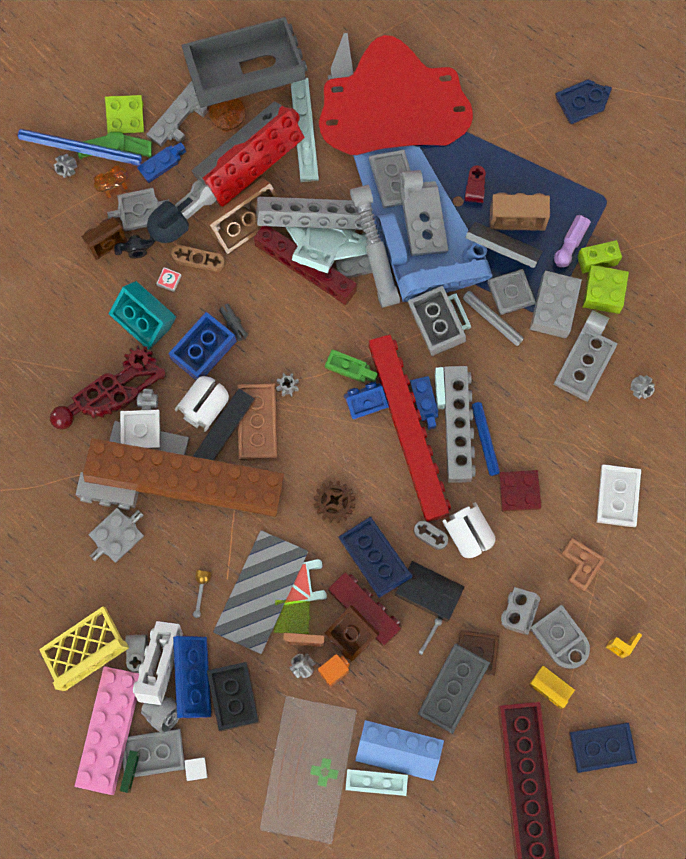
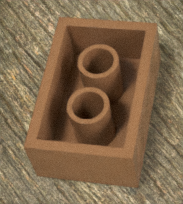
(519, 211)

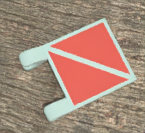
(302, 587)

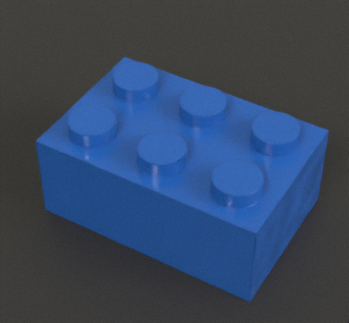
(202, 346)

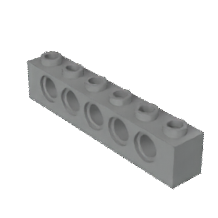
(307, 213)
(455, 472)

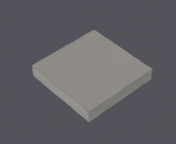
(511, 292)

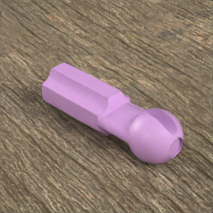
(572, 240)

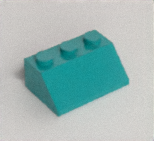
(141, 314)

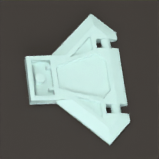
(323, 245)

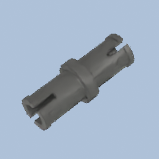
(233, 322)

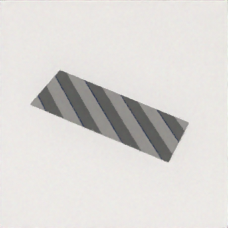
(264, 578)

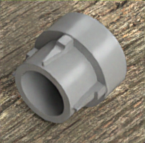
(162, 716)

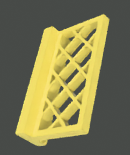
(87, 665)

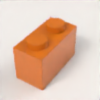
(334, 670)

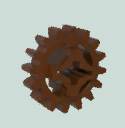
(327, 506)

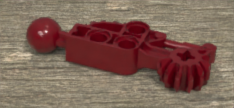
(63, 417)

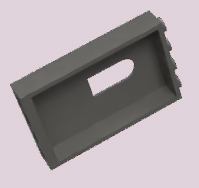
(216, 61)

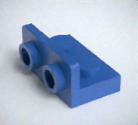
(366, 400)

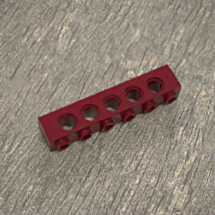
(283, 249)

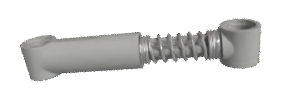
(376, 252)

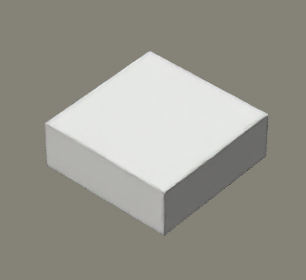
(195, 769)

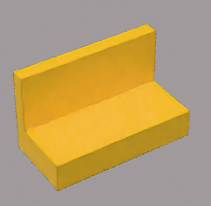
(621, 648)
(552, 687)

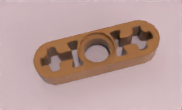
(183, 260)

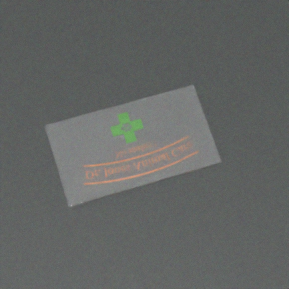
(308, 770)

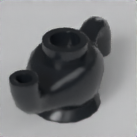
(134, 246)

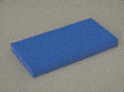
(191, 677)

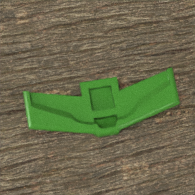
(121, 142)

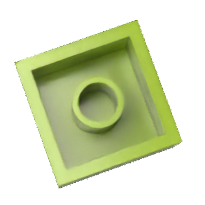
(605, 289)

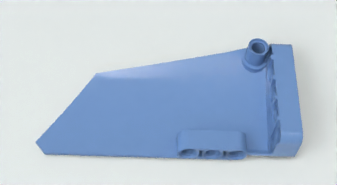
(423, 273)

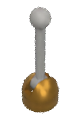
(202, 578)

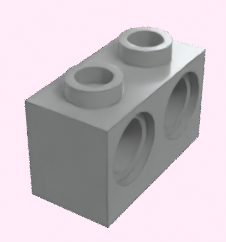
(526, 611)

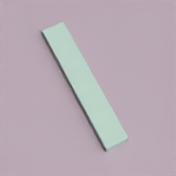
(306, 148)

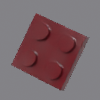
(519, 490)

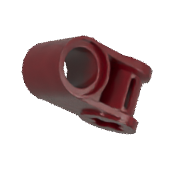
(475, 186)

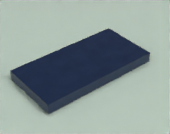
(375, 557)

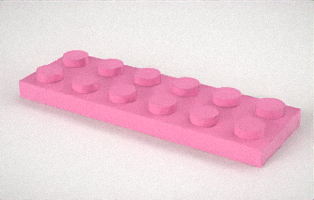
(108, 731)

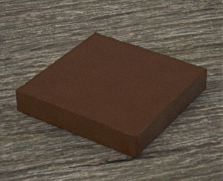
(482, 645)

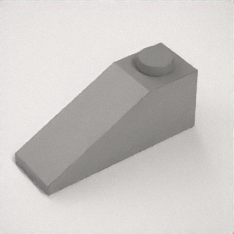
(342, 62)

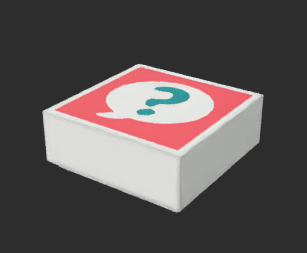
(168, 279)

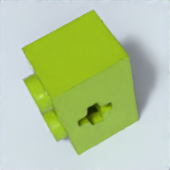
(600, 255)

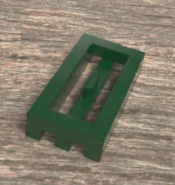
(130, 771)

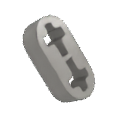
(428, 538)

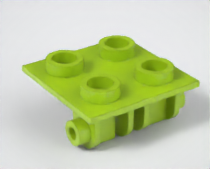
(124, 114)

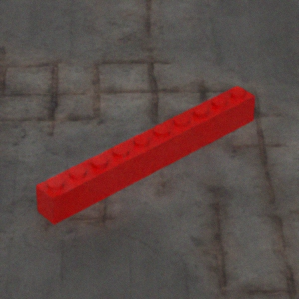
(408, 428)

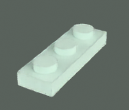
(376, 782)

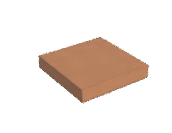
(304, 640)

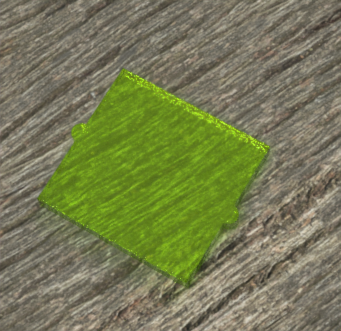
(293, 617)

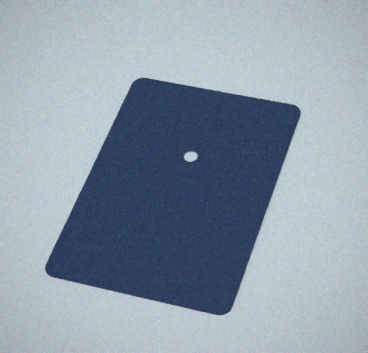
(515, 175)

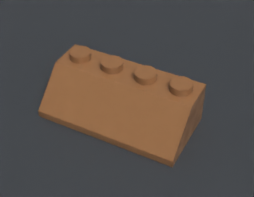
(237, 219)

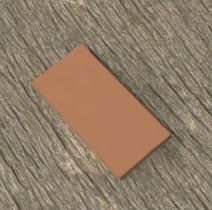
(258, 427)

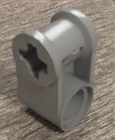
(136, 650)

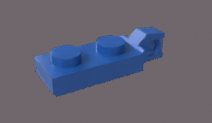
(161, 162)
(425, 400)

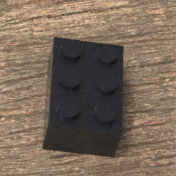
(233, 696)

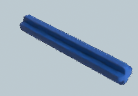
(485, 439)

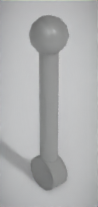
(438, 621)

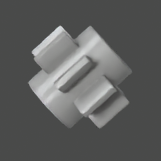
(65, 165)
(292, 383)
(642, 387)
(147, 400)
(302, 665)

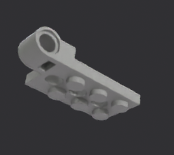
(574, 363)

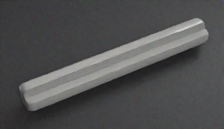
(493, 318)

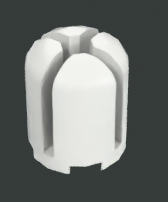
(196, 396)
(470, 531)

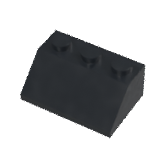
(430, 591)

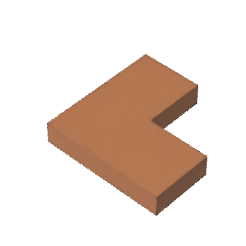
(587, 561)

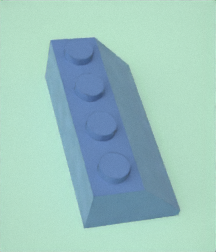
(399, 750)

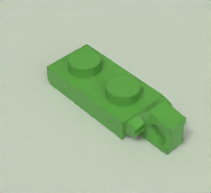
(350, 367)

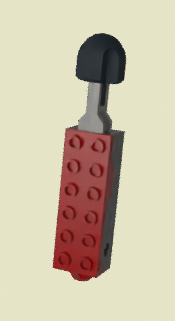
(230, 169)

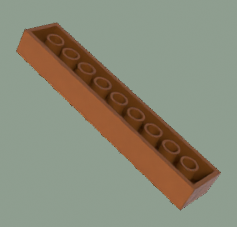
(183, 477)

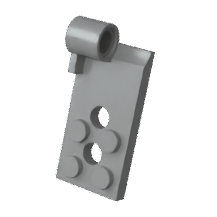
(418, 199)

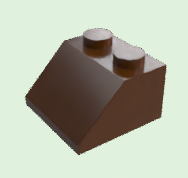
(104, 237)

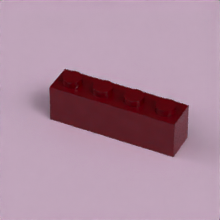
(349, 593)

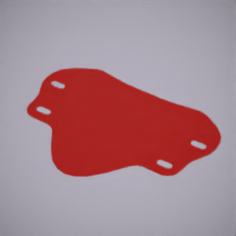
(393, 102)

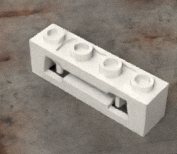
(147, 688)

